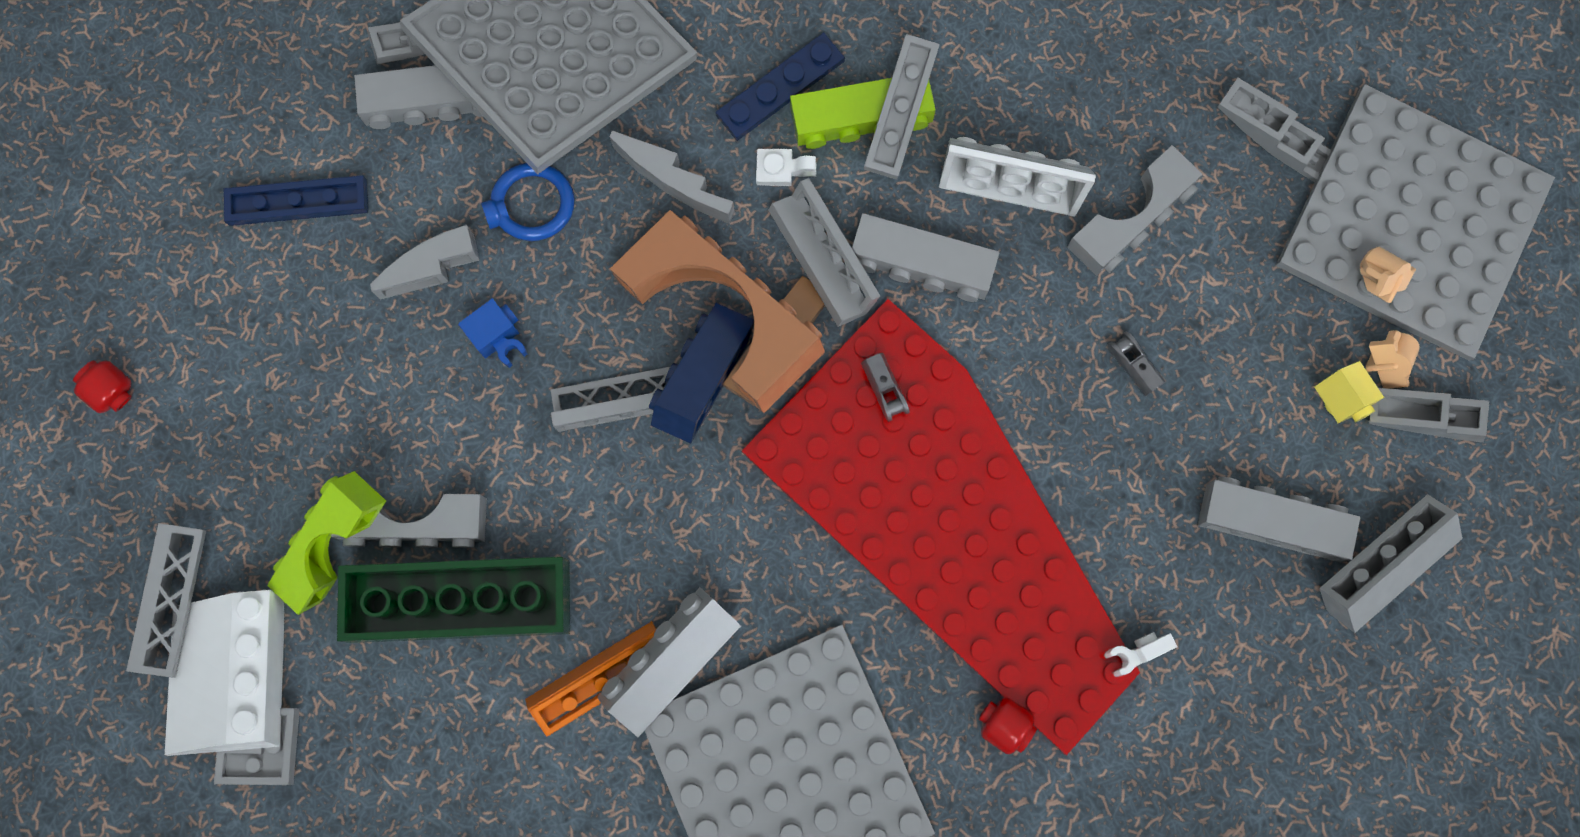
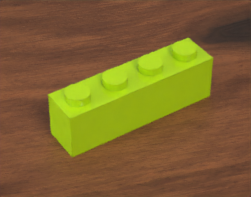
(847, 112)

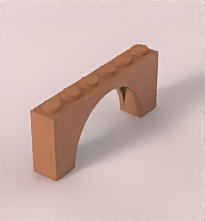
(780, 343)

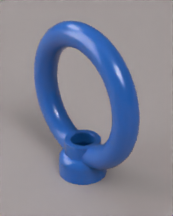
(497, 213)

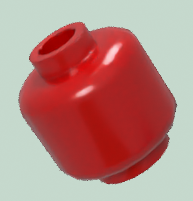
(102, 386)
(1007, 726)

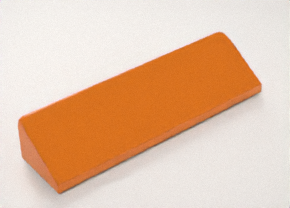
(584, 682)

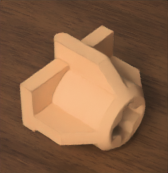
(1385, 273)
(1393, 359)

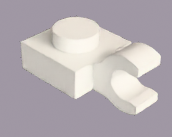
(777, 167)
(1147, 649)

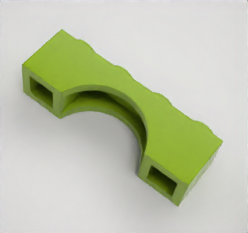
(305, 572)

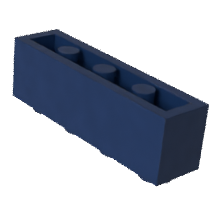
(701, 373)

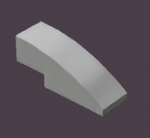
(427, 263)
(1432, 414)

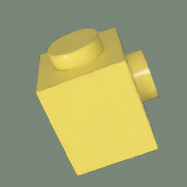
(1349, 393)

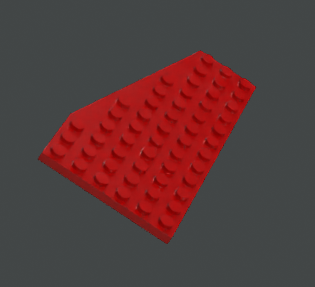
(947, 522)

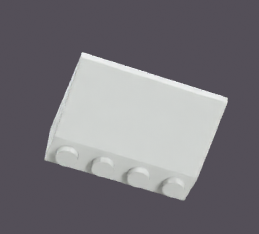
(1015, 176)
(228, 676)

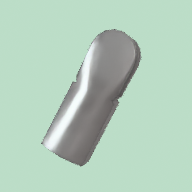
(1139, 369)
(882, 382)

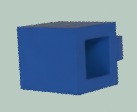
(492, 330)

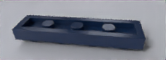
(777, 86)
(295, 200)

